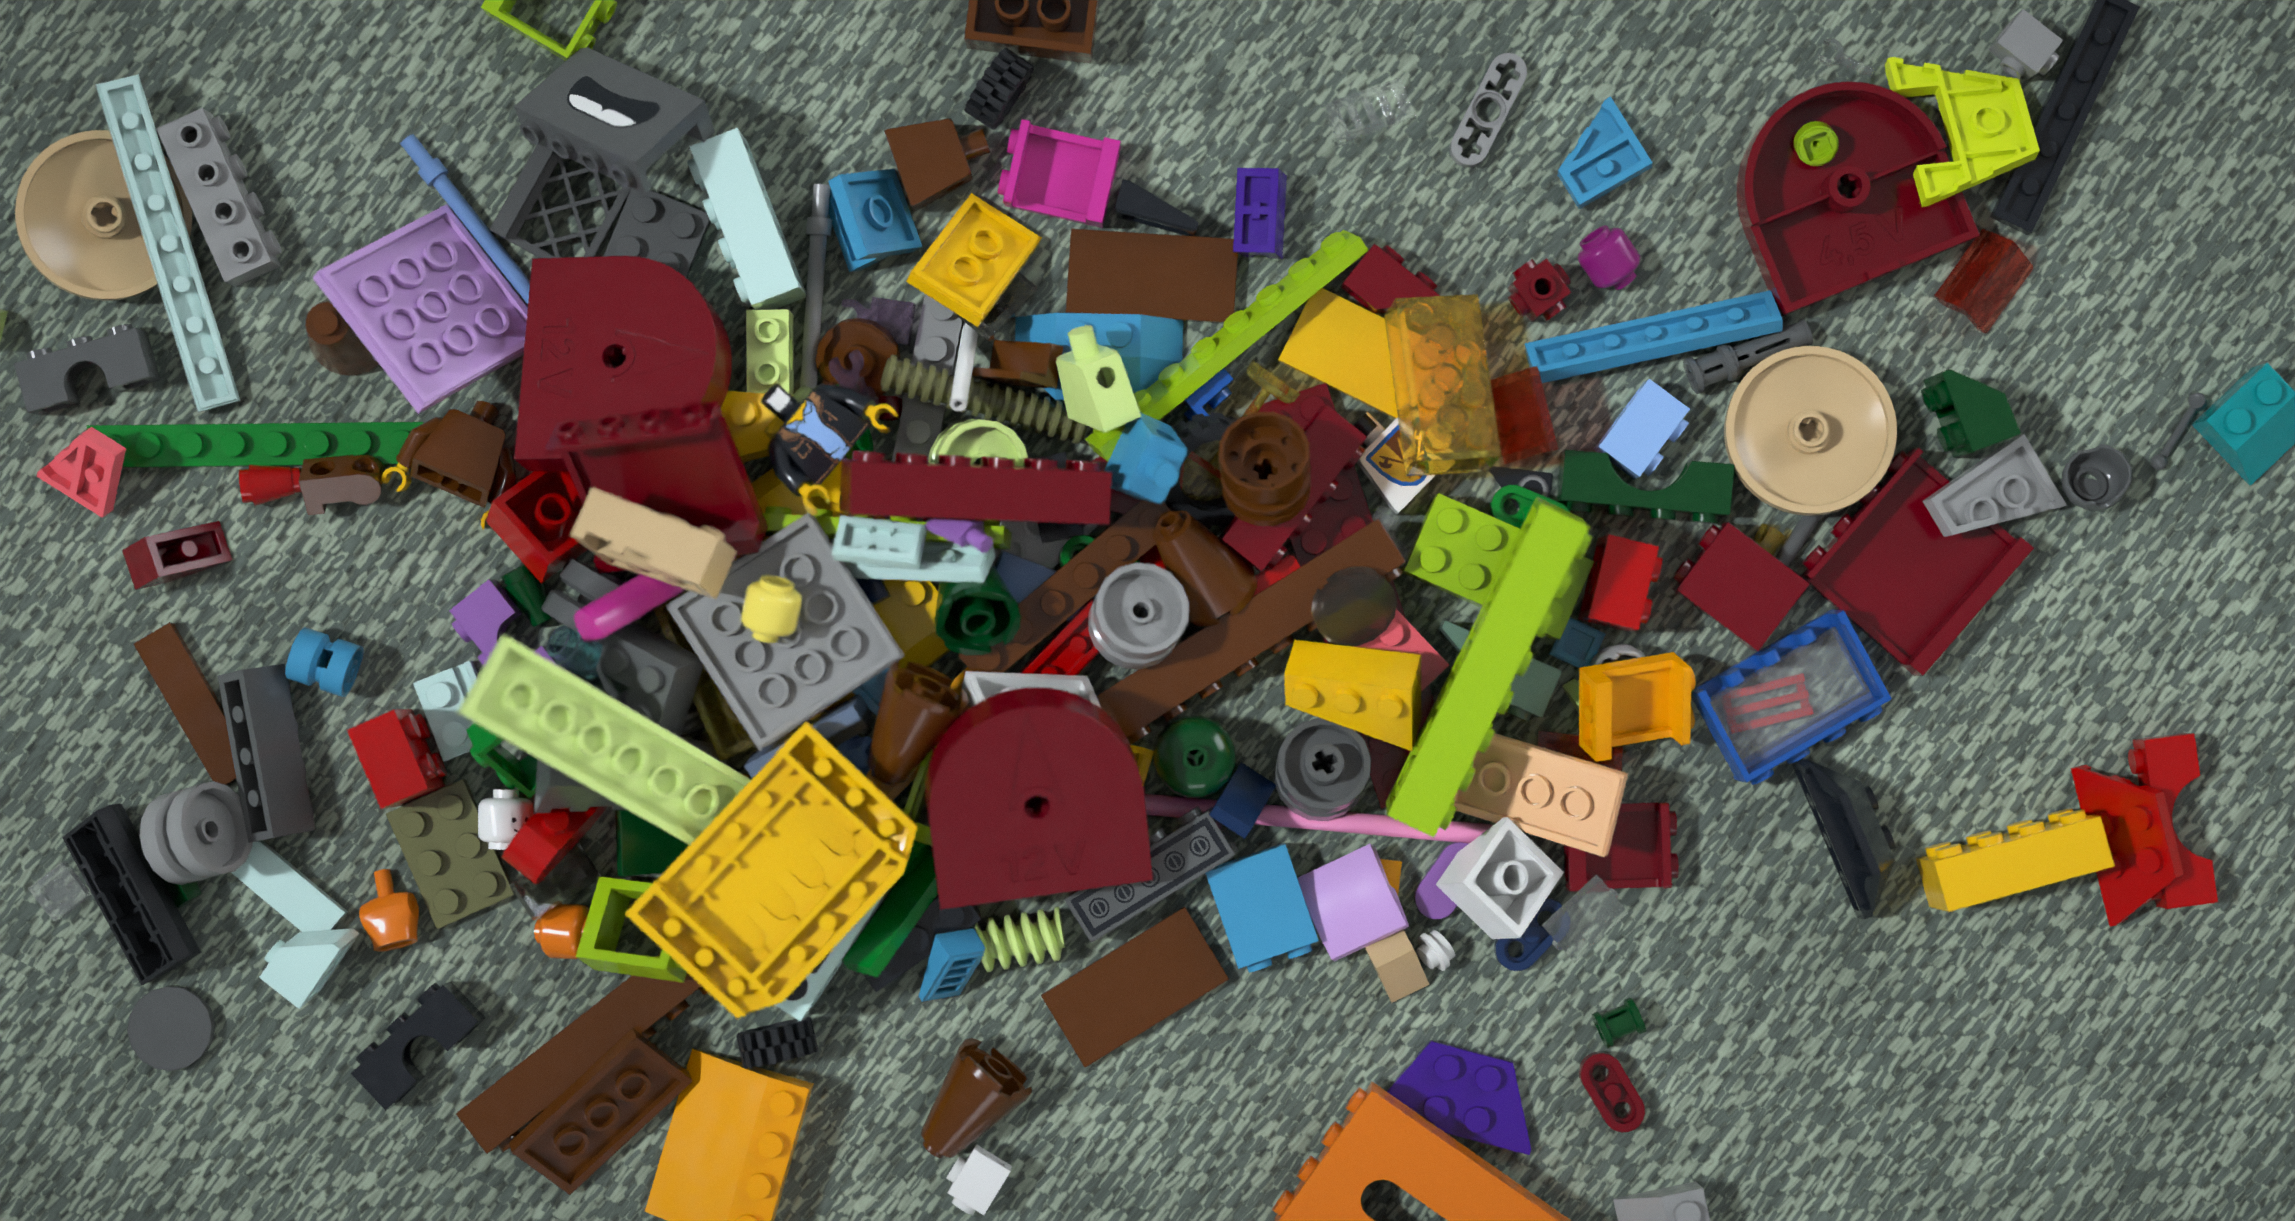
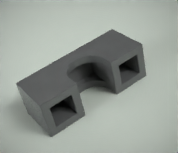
(51, 377)

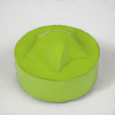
(1816, 143)

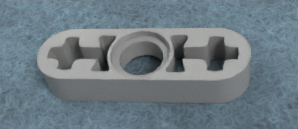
(1492, 77)

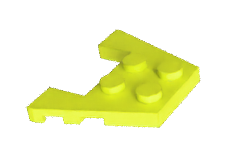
(1982, 120)

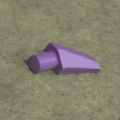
(961, 532)

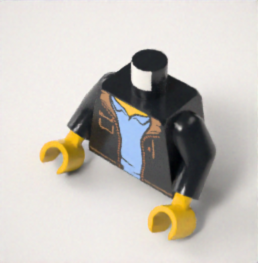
(815, 433)

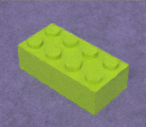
(1464, 552)

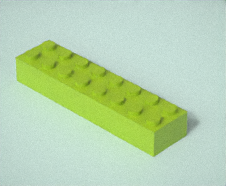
(1486, 667)

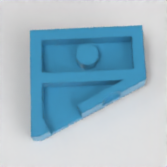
(1603, 157)

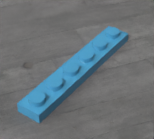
(1655, 336)

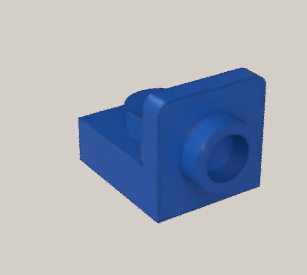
(1211, 393)

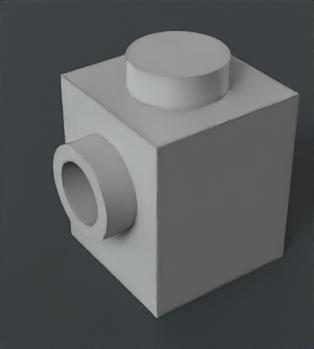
(2026, 47)

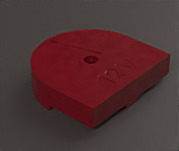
(1821, 241)
(613, 341)
(1002, 843)

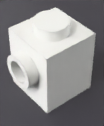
(977, 1180)

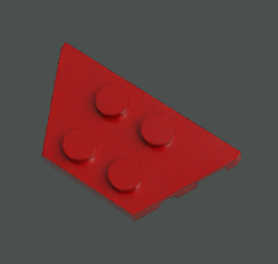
(2137, 836)

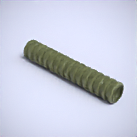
(982, 399)

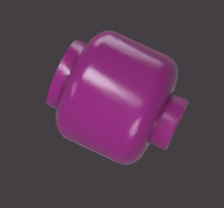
(1609, 257)

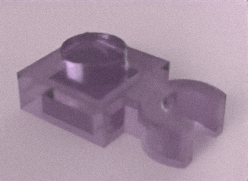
(891, 314)

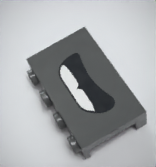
(610, 117)

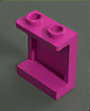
(1059, 174)

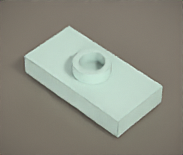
(879, 542)

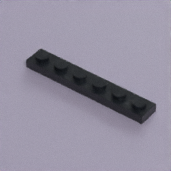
(2065, 112)

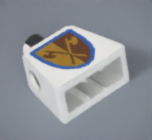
(1385, 463)

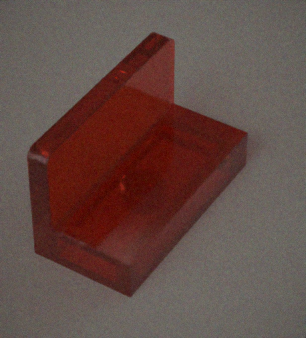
(1985, 279)

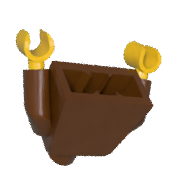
(459, 456)

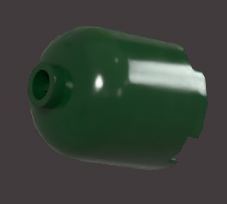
(1173, 749)

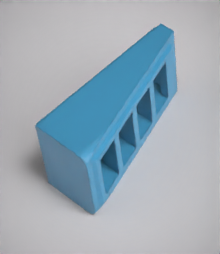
(951, 964)

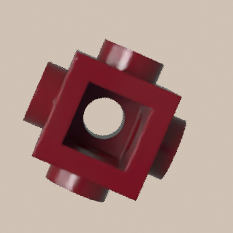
(1528, 301)

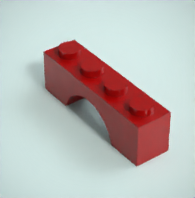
(2170, 765)

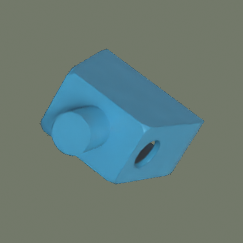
(1146, 460)

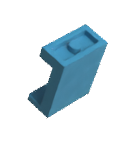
(1262, 907)

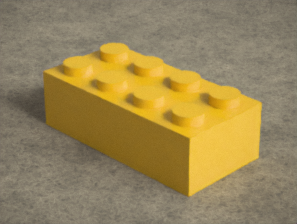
(2014, 861)

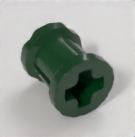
(1619, 1022)

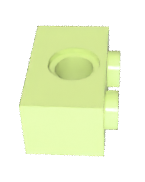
(770, 350)

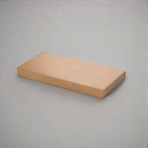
(1545, 794)

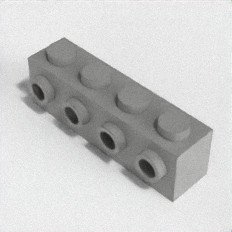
(219, 196)

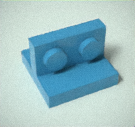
(871, 217)

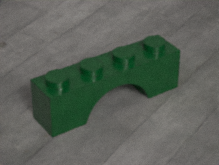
(1590, 481)

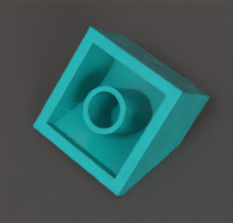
(2251, 422)

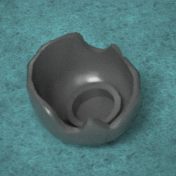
(2109, 469)

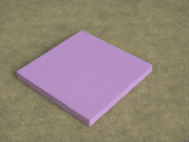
(428, 307)

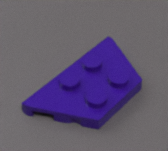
(1465, 1095)

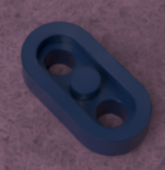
(1534, 942)

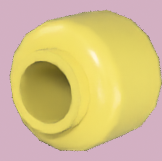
(771, 608)

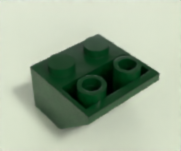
(1968, 412)

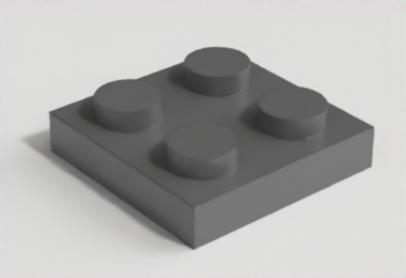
(659, 230)

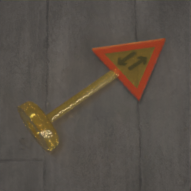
(1202, 479)

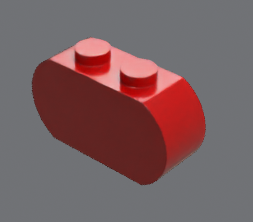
(547, 840)

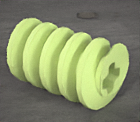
(1022, 939)

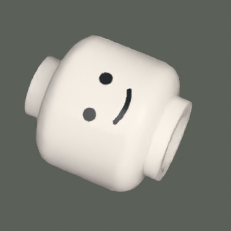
(502, 817)

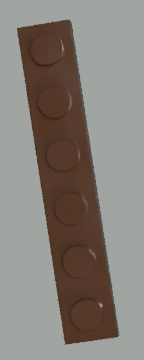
(1074, 585)

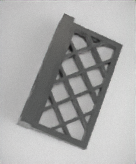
(528, 190)

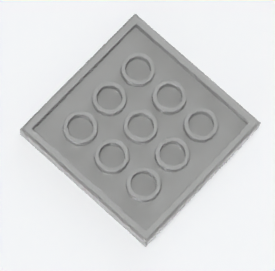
(829, 655)

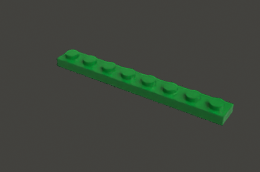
(255, 443)

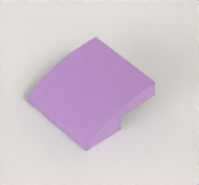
(1352, 902)

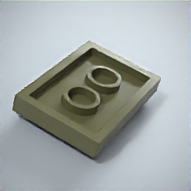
(447, 856)

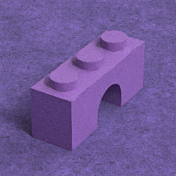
(485, 617)

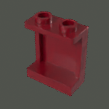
(1739, 584)
(1637, 854)

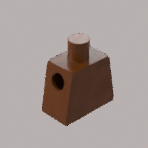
(934, 158)

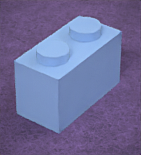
(1643, 429)

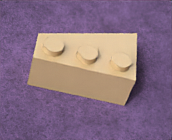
(654, 544)

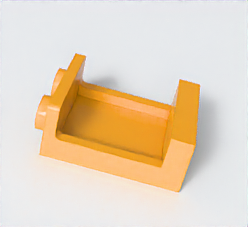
(1634, 703)

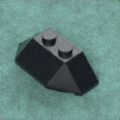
(1850, 832)

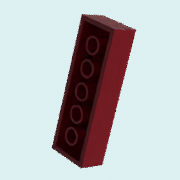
(975, 491)

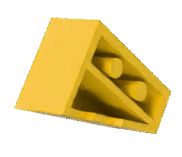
(1357, 689)

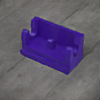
(1260, 212)

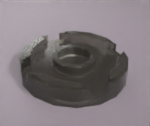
(1354, 606)

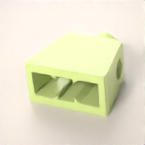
(1095, 383)

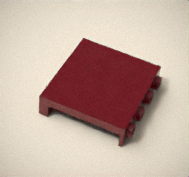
(668, 462)
(1900, 572)

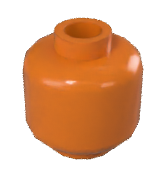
(561, 930)

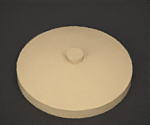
(82, 222)
(1810, 430)

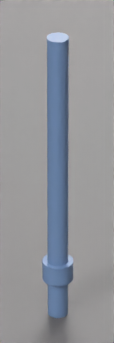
(435, 175)

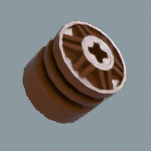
(1261, 449)

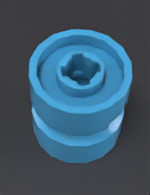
(309, 660)

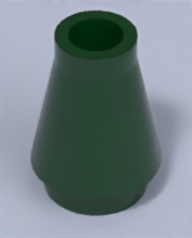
(526, 593)

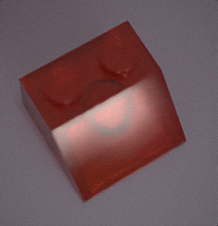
(1522, 417)

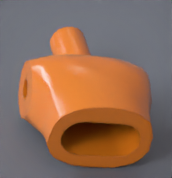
(390, 917)

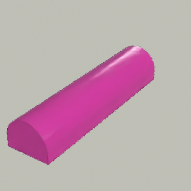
(622, 606)

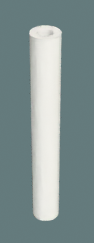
(964, 368)

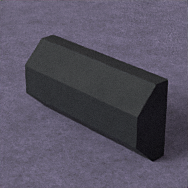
(130, 893)

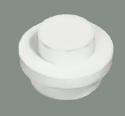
(1435, 950)

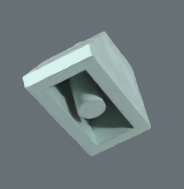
(306, 963)

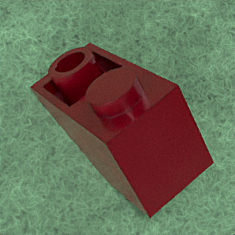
(1382, 279)

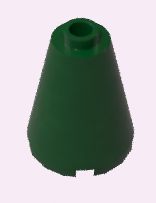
(976, 614)

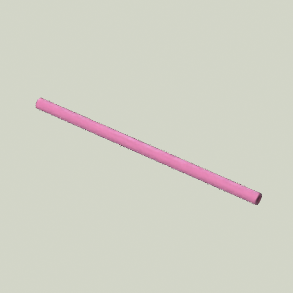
(1349, 823)

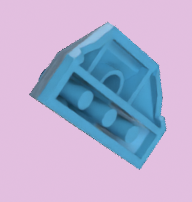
(1143, 341)

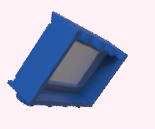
(1791, 696)

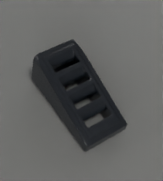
(1147, 209)

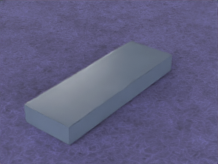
(826, 724)

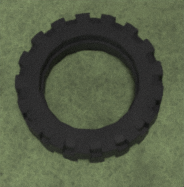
(1194, 434)

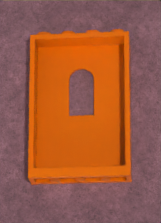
(1399, 1145)

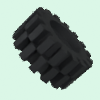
(999, 88)
(777, 1042)

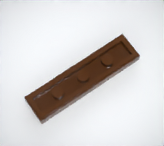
(189, 699)

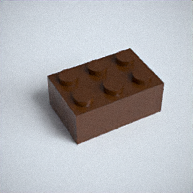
(1034, 27)

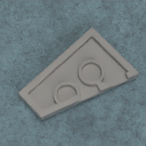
(1995, 490)

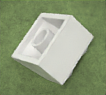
(1500, 880)

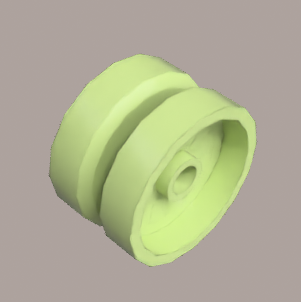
(977, 439)

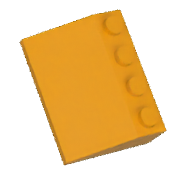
(728, 1143)

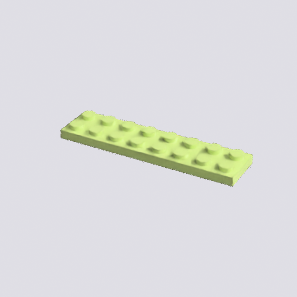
(599, 742)

